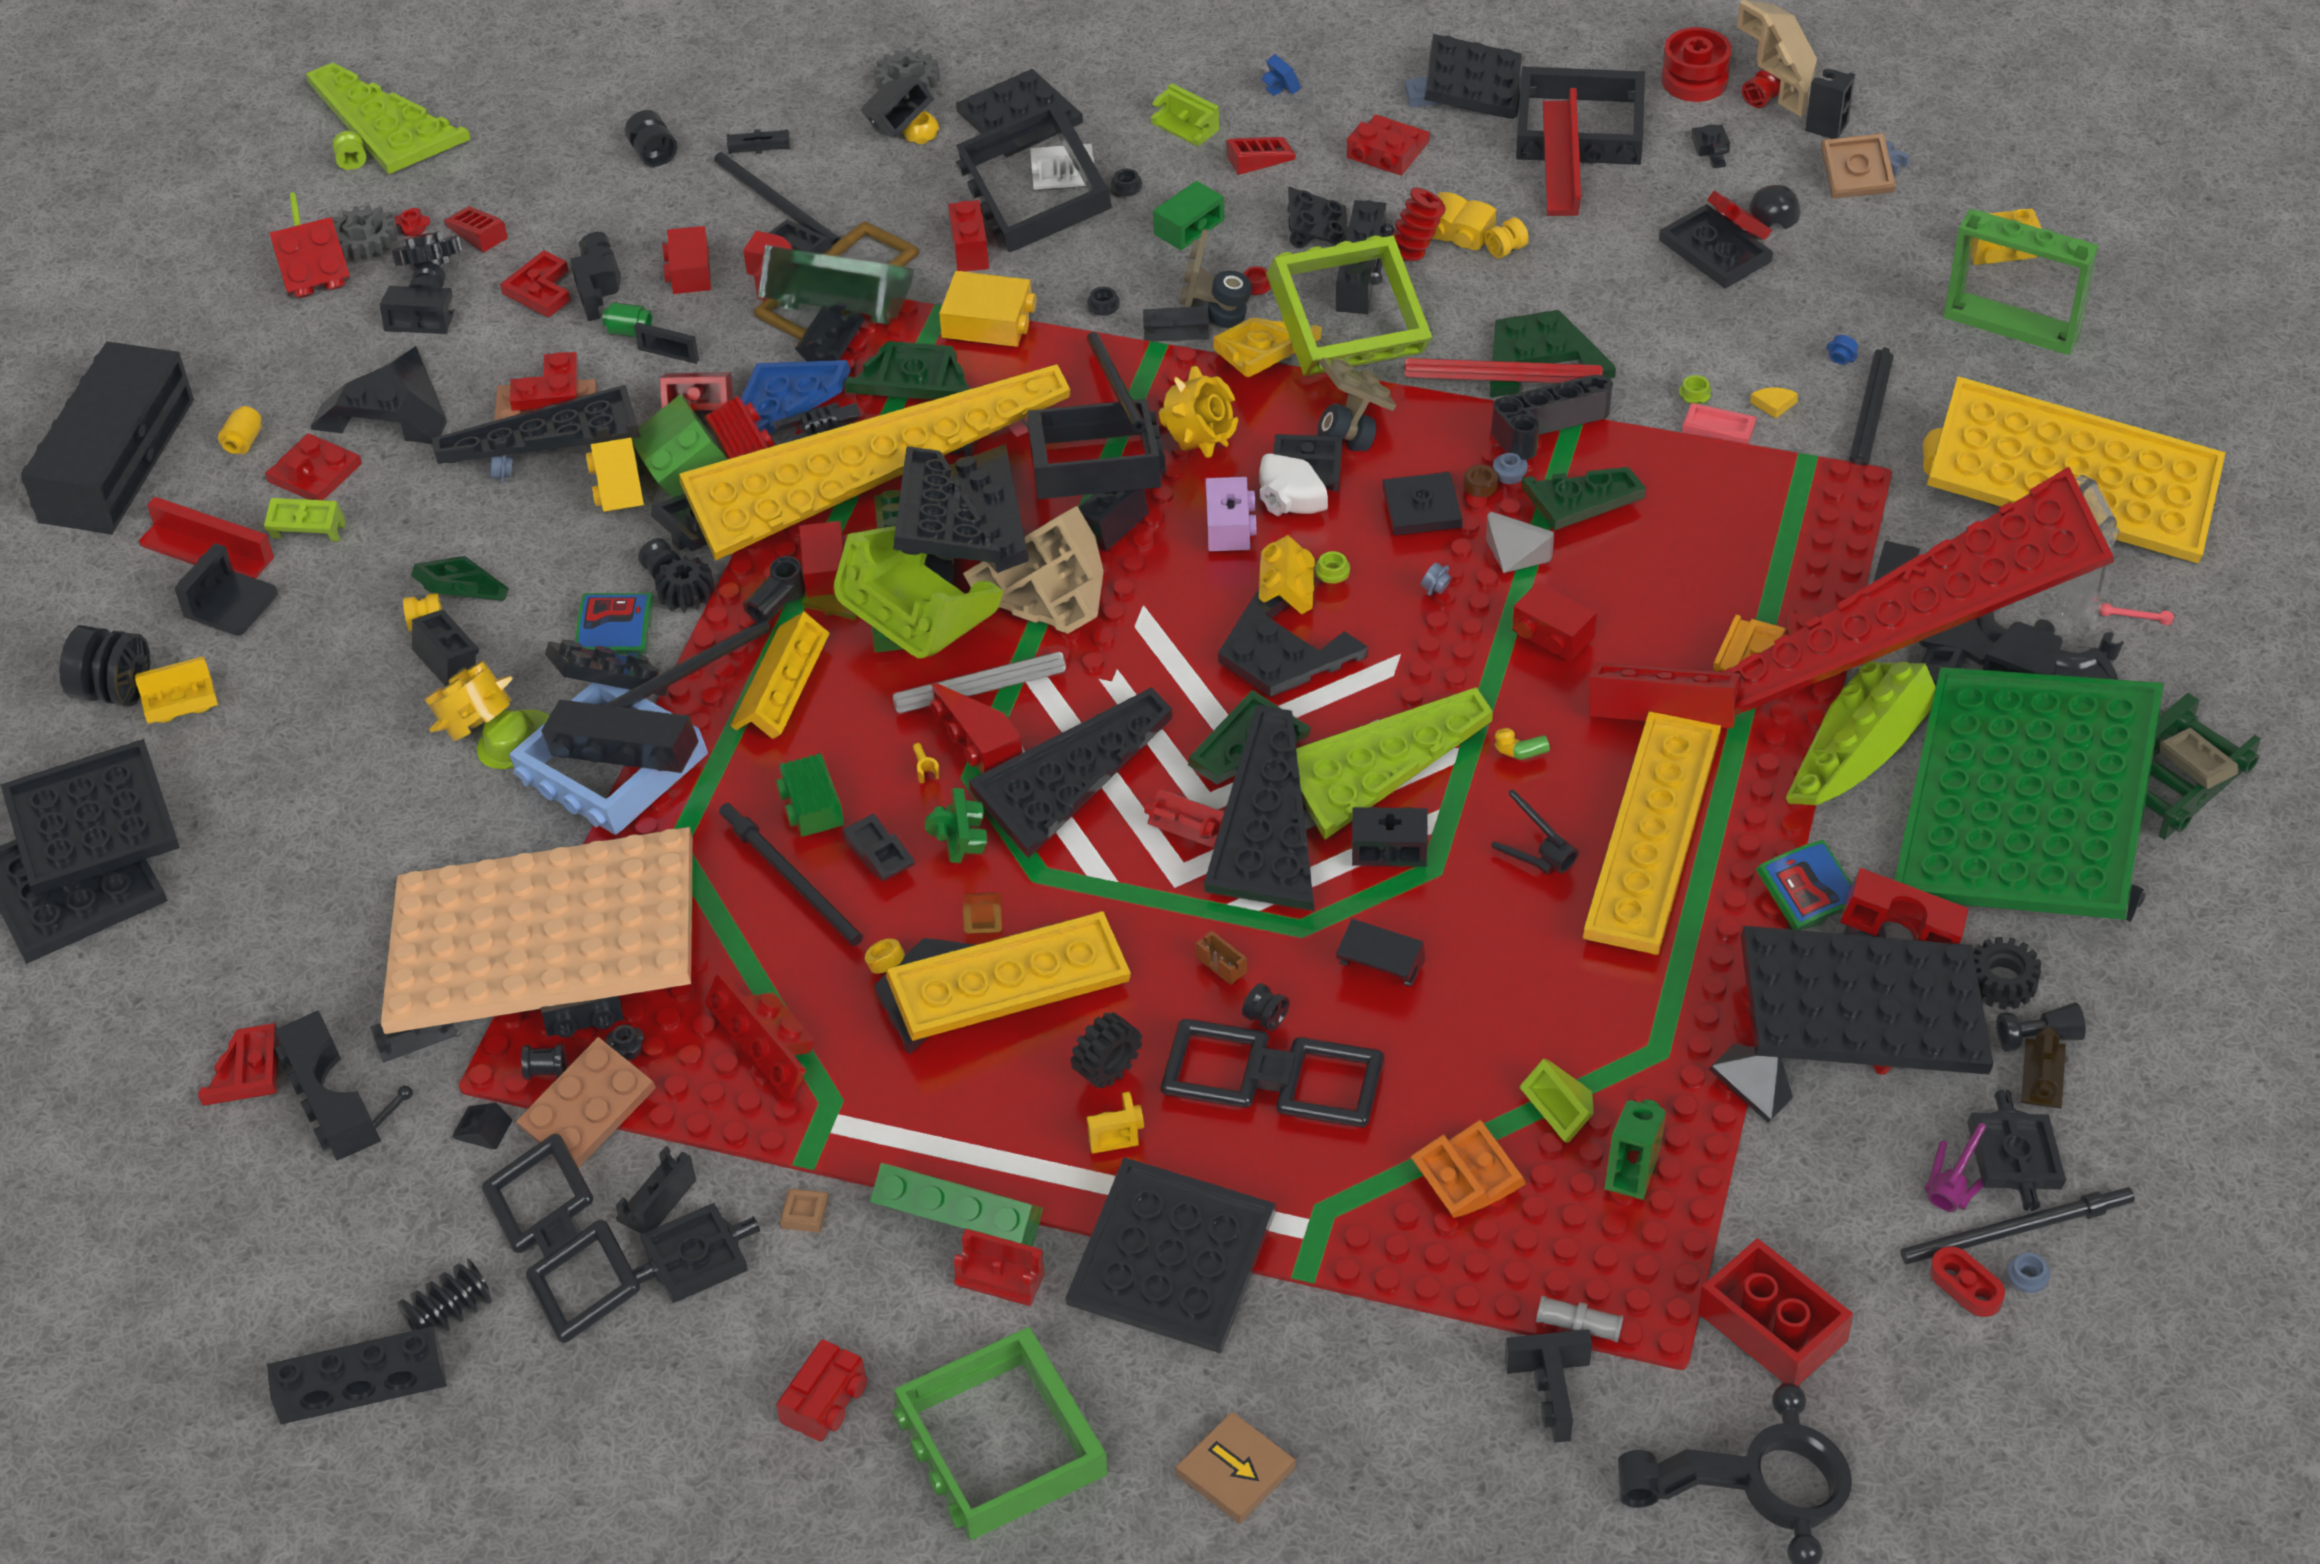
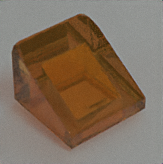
(982, 912)

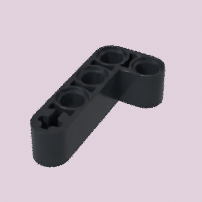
(1525, 415)

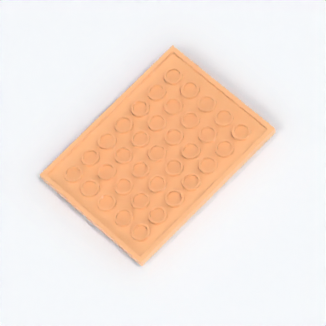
(540, 930)

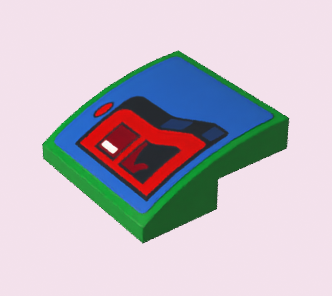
(615, 621)
(1806, 884)

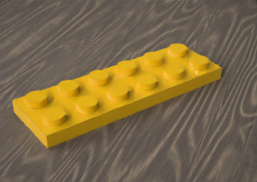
(1007, 975)

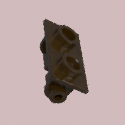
(2043, 1069)

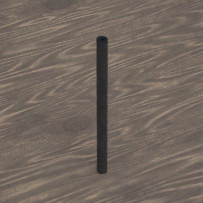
(773, 196)
(1116, 382)
(691, 665)

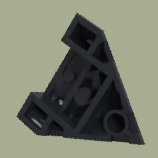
(391, 393)

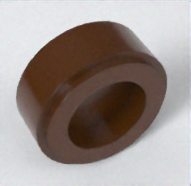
(1480, 480)

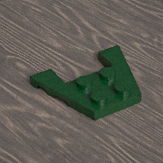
(1542, 339)

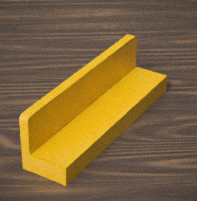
(782, 675)

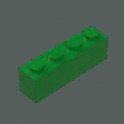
(956, 1204)

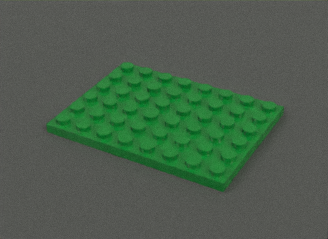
(2031, 791)

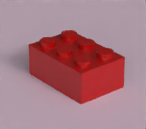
(1775, 1313)

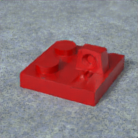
(313, 468)

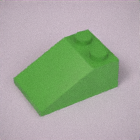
(674, 444)

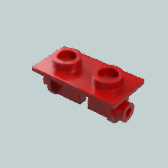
(1184, 817)

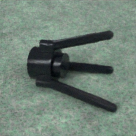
(1555, 851)

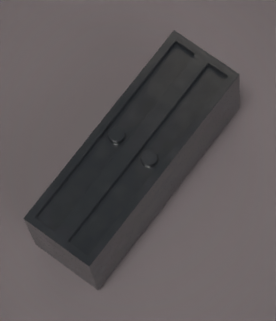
(107, 437)

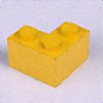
(616, 475)

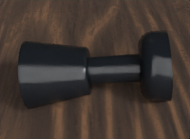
(2066, 1020)

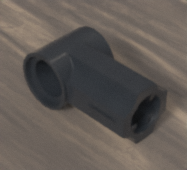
(781, 586)

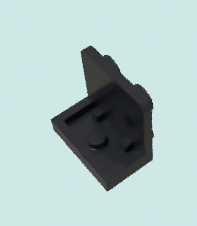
(220, 596)

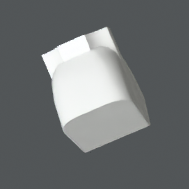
(1291, 486)

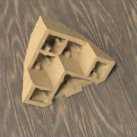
(1781, 51)
(1058, 581)

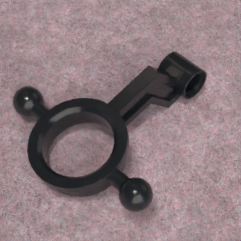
(1646, 1481)

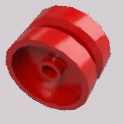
(1696, 64)

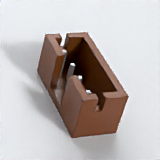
(1221, 957)

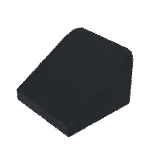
(483, 1125)

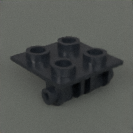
(1315, 218)

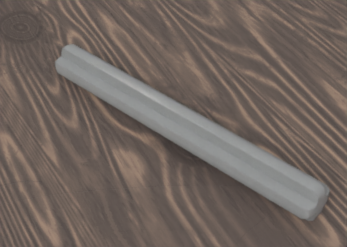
(983, 680)

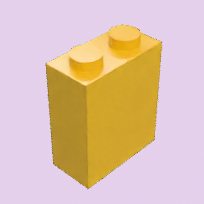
(987, 308)

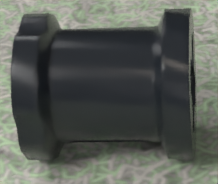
(543, 1061)

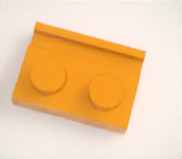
(1745, 639)

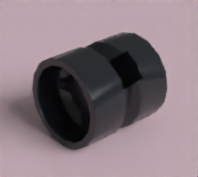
(650, 138)

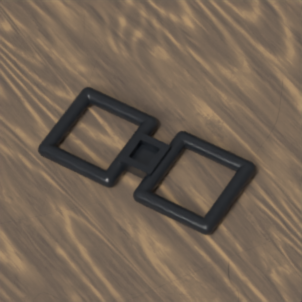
(1274, 1072)
(560, 1238)

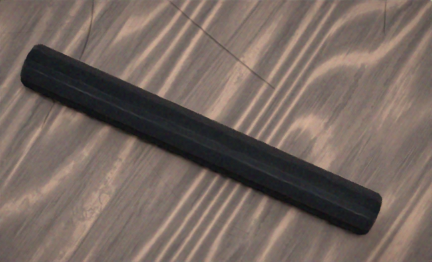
(1871, 407)

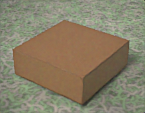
(804, 1210)

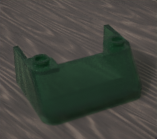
(828, 279)

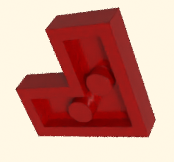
(535, 285)
(555, 386)

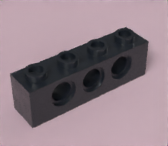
(356, 1375)

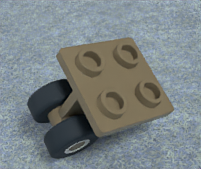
(1225, 292)
(1350, 421)

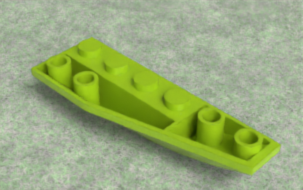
(1863, 729)

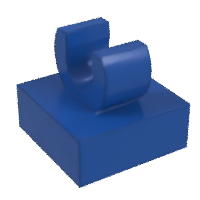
(1280, 76)

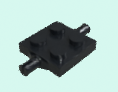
(2017, 1151)
(694, 1252)

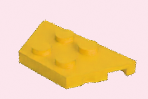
(1256, 344)

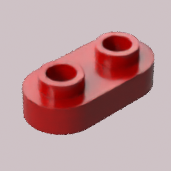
(1970, 1282)

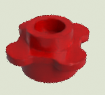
(412, 222)

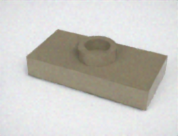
(2198, 758)

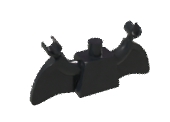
(2027, 649)

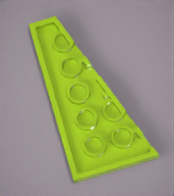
(389, 124)
(1381, 756)

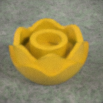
(922, 128)

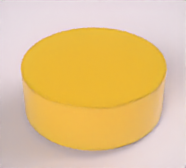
(884, 955)

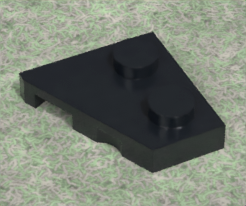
(1321, 452)

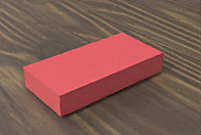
(1719, 424)

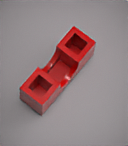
(1881, 900)

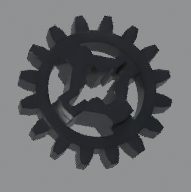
(427, 248)

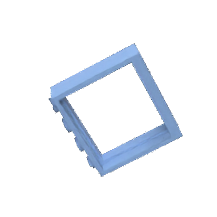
(626, 801)

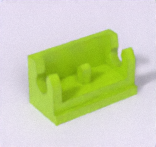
(1186, 115)
(304, 517)

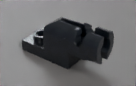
(595, 272)

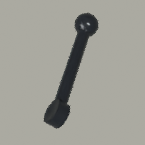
(1387, 230)
(404, 1093)

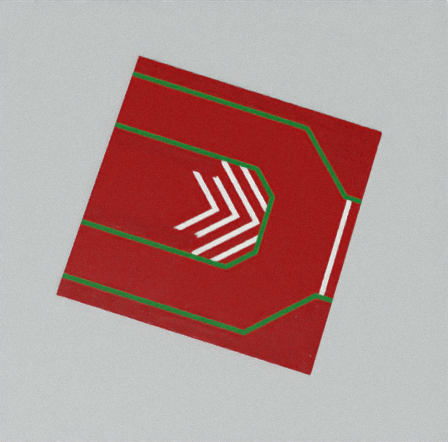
(1502, 940)

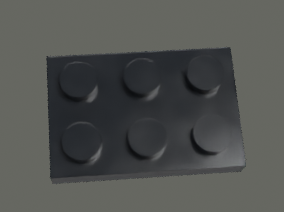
(1715, 246)
(601, 665)

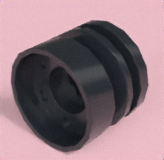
(103, 665)

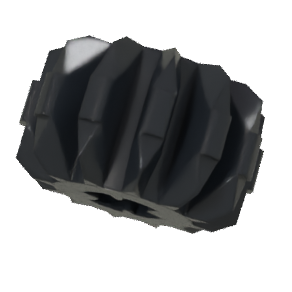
(684, 583)

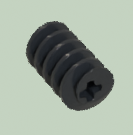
(447, 1299)

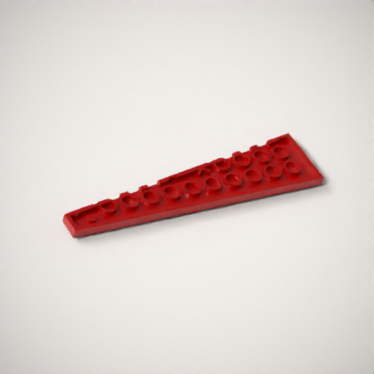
(1994, 563)

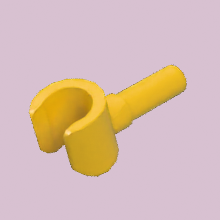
(925, 763)

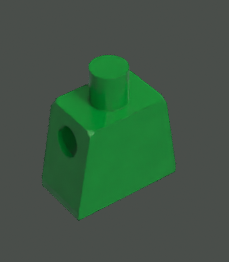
(1641, 1130)

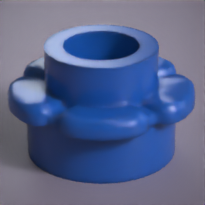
(1842, 349)

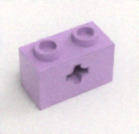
(1228, 514)

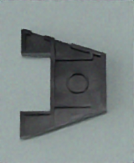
(1275, 657)

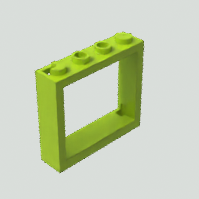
(1358, 351)

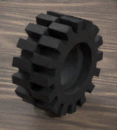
(2011, 957)
(1106, 1050)

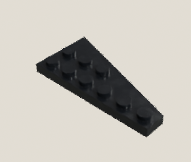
(991, 490)
(935, 513)
(1052, 781)
(1263, 829)

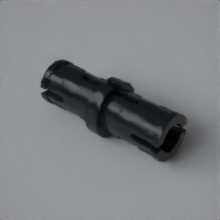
(758, 141)

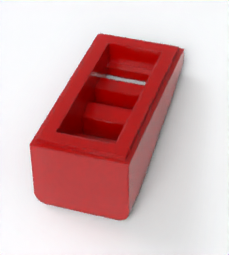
(1253, 153)
(478, 228)

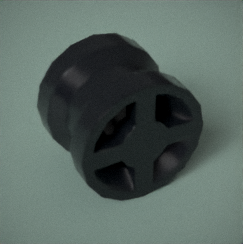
(656, 553)
(1265, 1007)

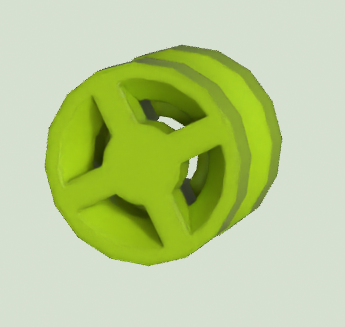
(352, 144)

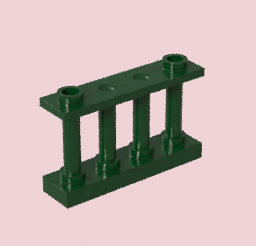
(2173, 721)

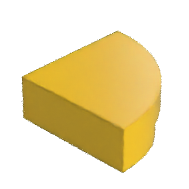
(1774, 400)

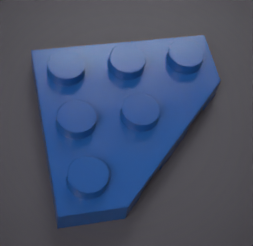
(793, 388)

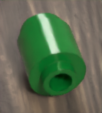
(622, 317)

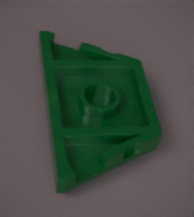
(910, 372)

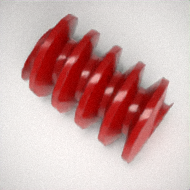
(1418, 223)

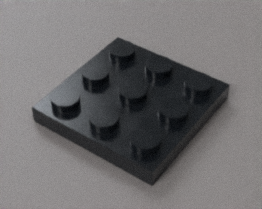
(1473, 76)
(1013, 100)

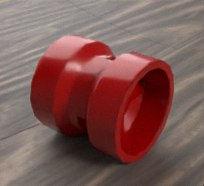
(1760, 89)

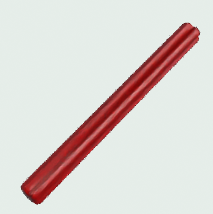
(1497, 370)

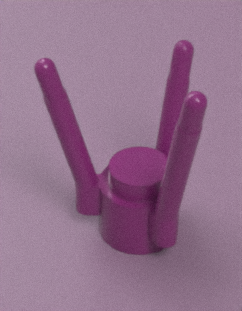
(1949, 1188)

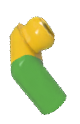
(1520, 749)

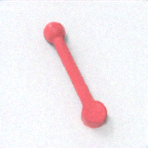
(2164, 617)

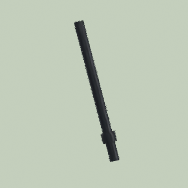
(749, 833)
(2089, 1205)

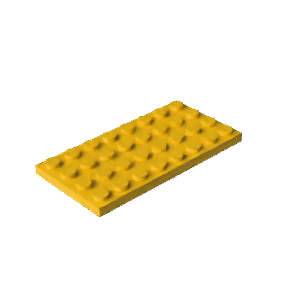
(2007, 443)

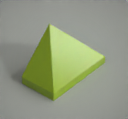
(1559, 1098)

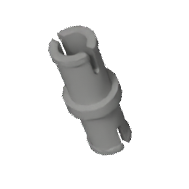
(1579, 1318)

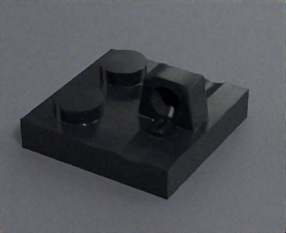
(680, 521)

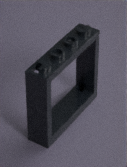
(1591, 86)
(1014, 135)
(1095, 475)

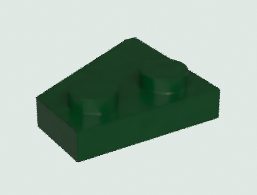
(460, 578)

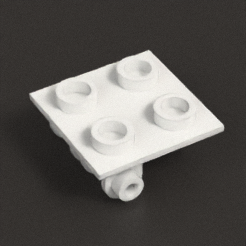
(1055, 168)

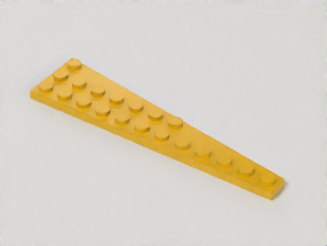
(792, 481)

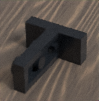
(1547, 1357)

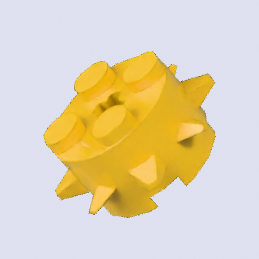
(1199, 412)
(468, 700)

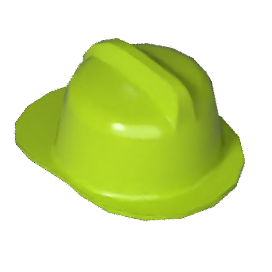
(505, 734)

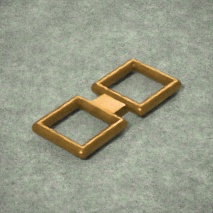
(907, 254)

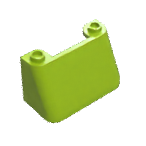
(905, 596)

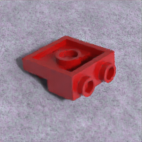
(1386, 144)
(310, 257)

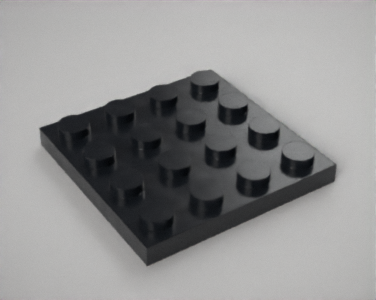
(89, 817)
(72, 911)
(1171, 1254)

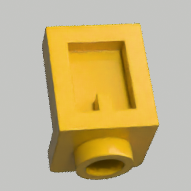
(1115, 1129)

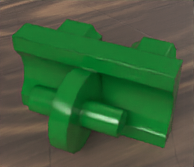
(954, 823)

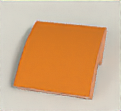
(1468, 1170)

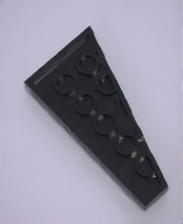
(570, 423)

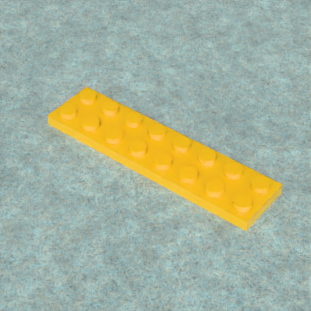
(1652, 833)

